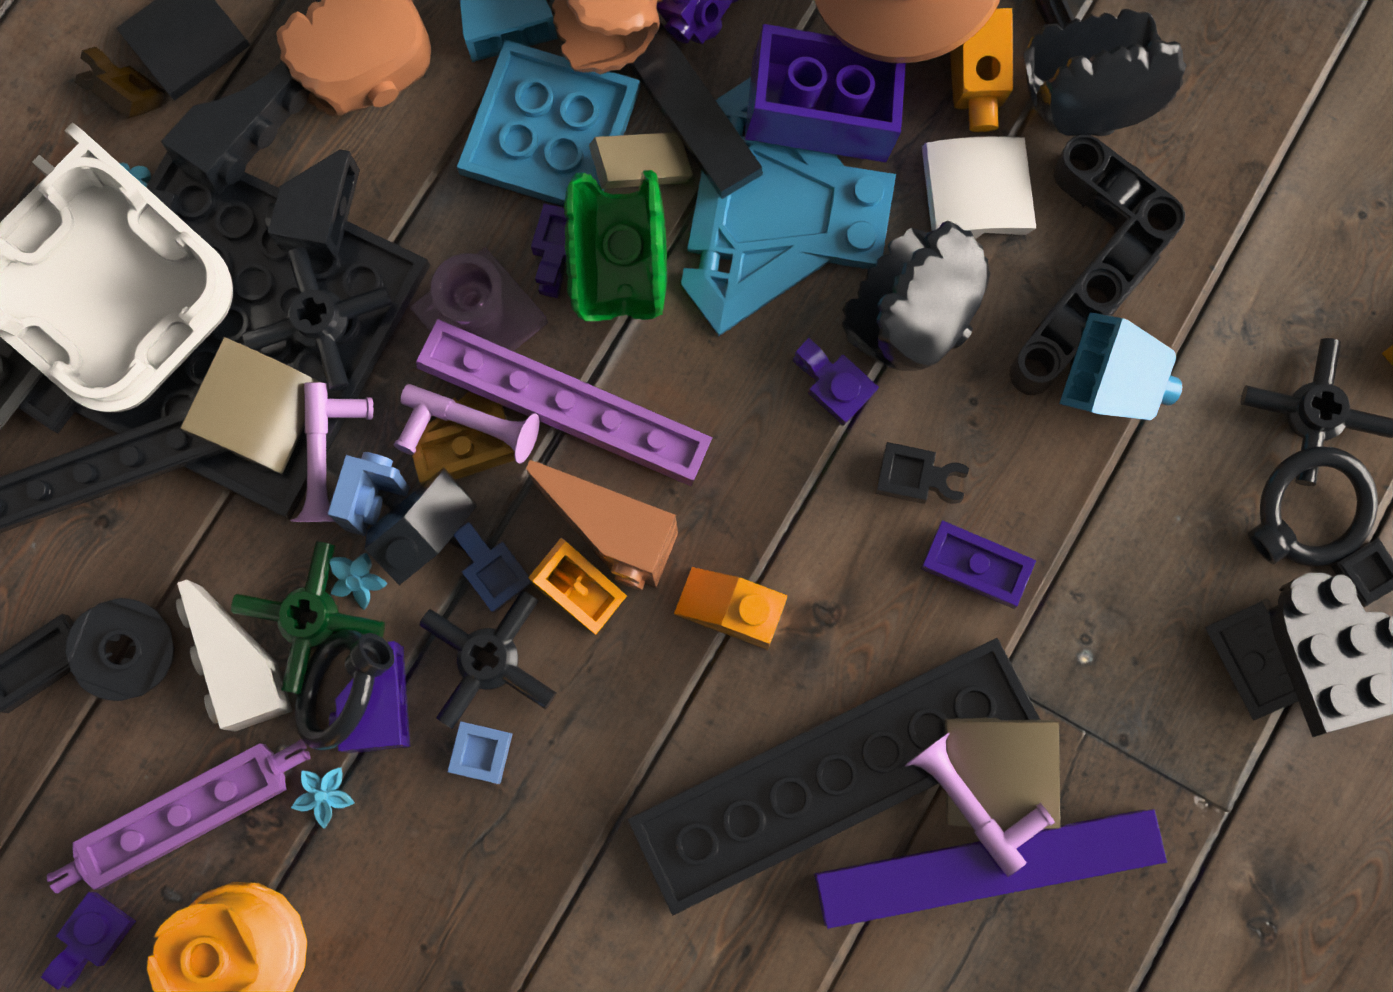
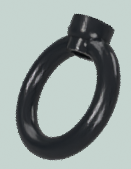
(1274, 536)
(368, 659)

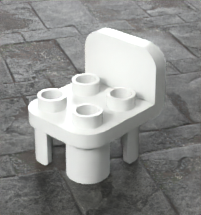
(105, 281)

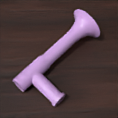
(317, 412)
(517, 434)
(999, 844)

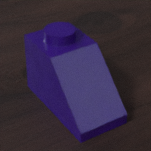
(386, 716)

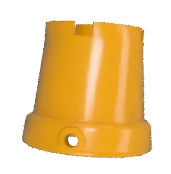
(230, 942)

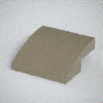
(250, 406)
(1005, 767)

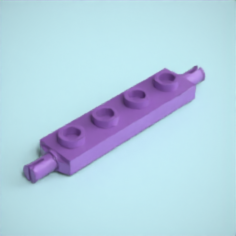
(178, 816)

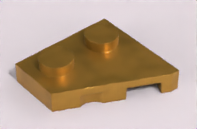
(461, 448)

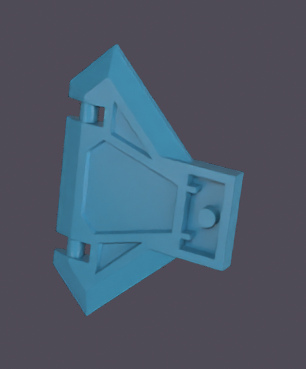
(781, 224)

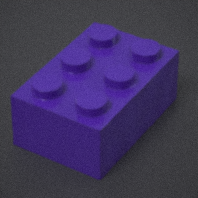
(823, 96)

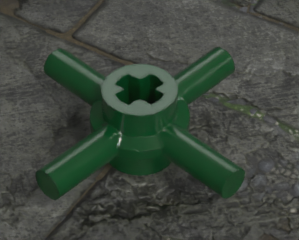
(288, 615)

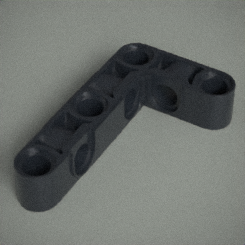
(1125, 200)

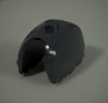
(1102, 73)
(919, 298)

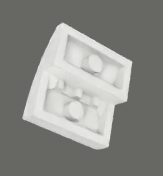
(980, 184)

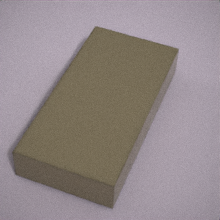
(624, 157)

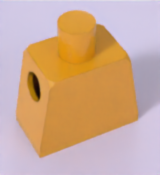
(984, 71)

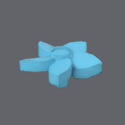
(355, 578)
(322, 795)

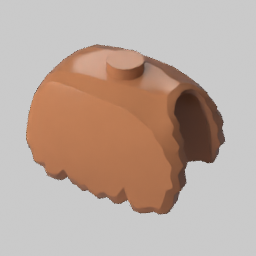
(604, 32)
(355, 52)

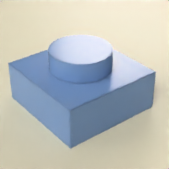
(480, 752)

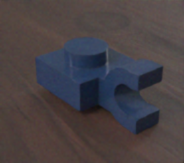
(495, 572)

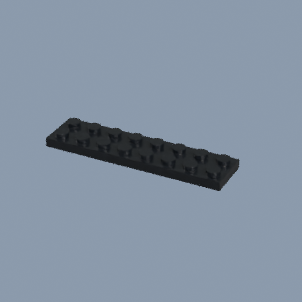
(819, 779)

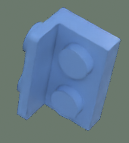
(356, 497)

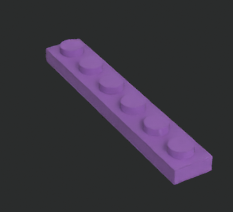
(563, 402)

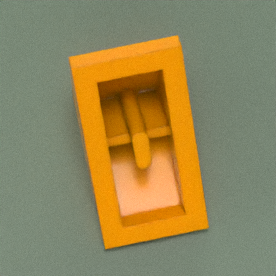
(577, 586)

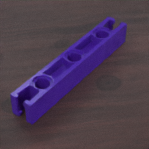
(971, 873)

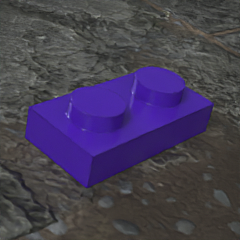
(978, 564)

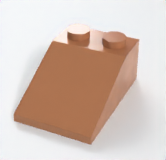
(621, 531)

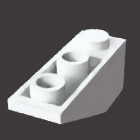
(237, 670)

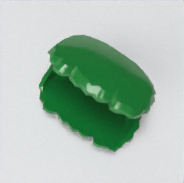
(615, 250)

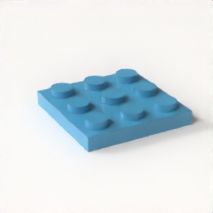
(541, 120)

